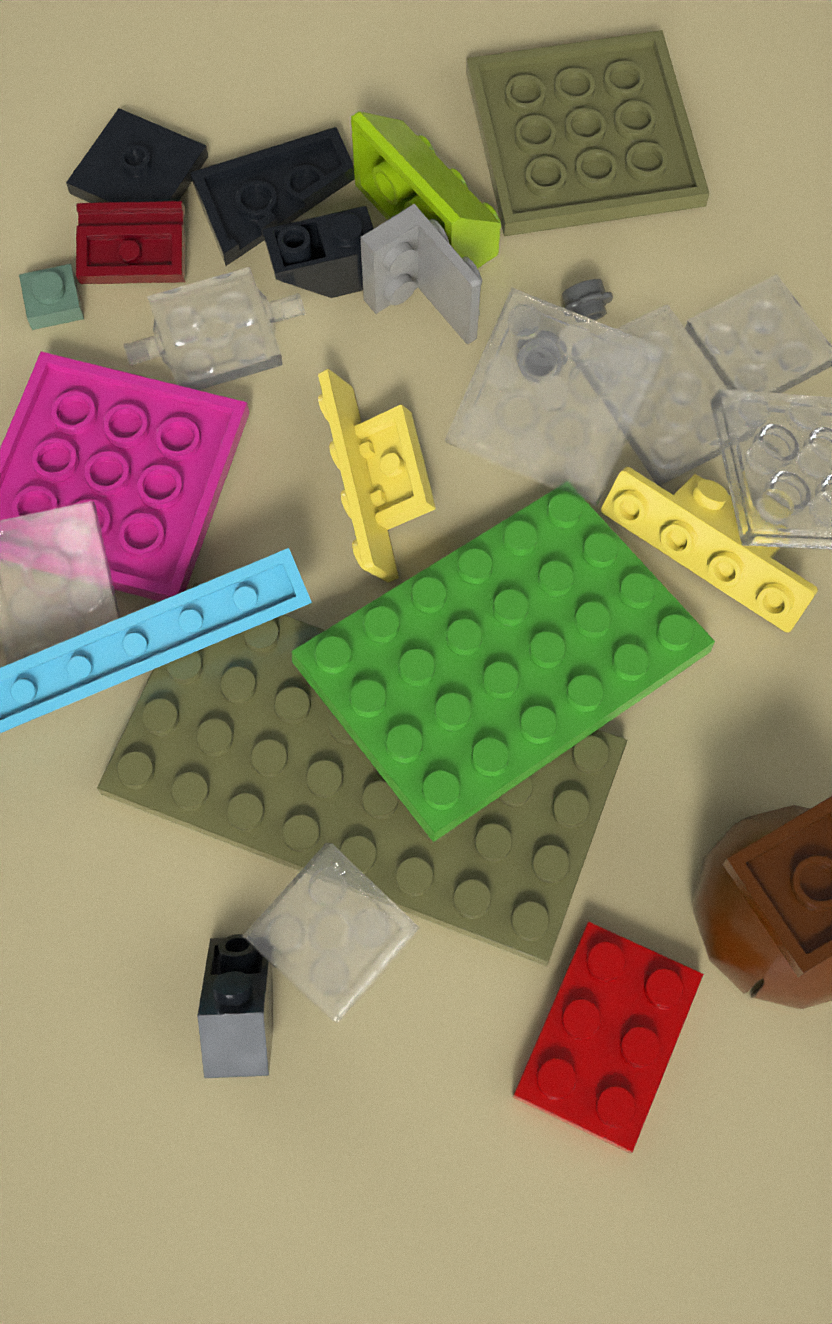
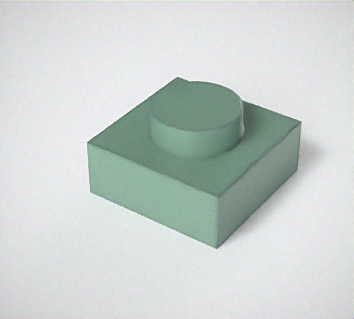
(51, 297)

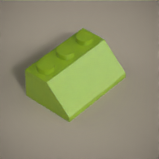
(402, 170)

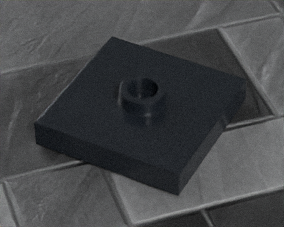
(136, 163)

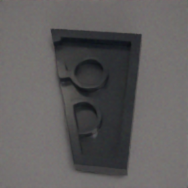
(270, 188)

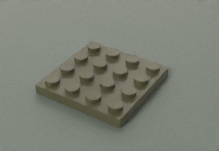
(585, 133)

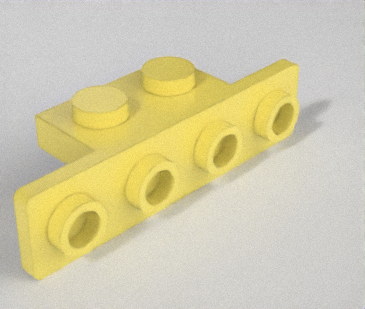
(379, 472)
(702, 534)

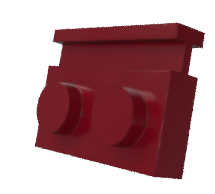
(130, 242)

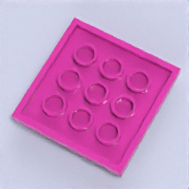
(133, 447)

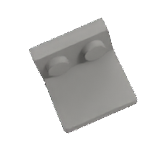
(416, 254)

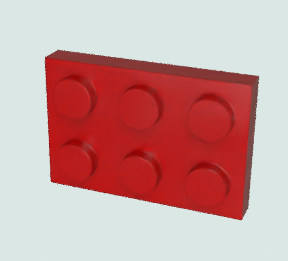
(608, 1037)

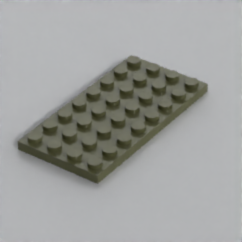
(260, 762)

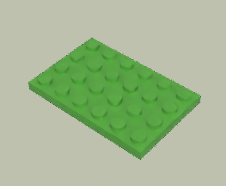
(500, 658)

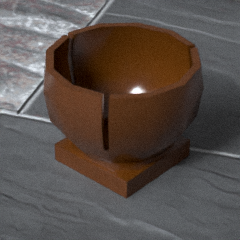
(769, 905)

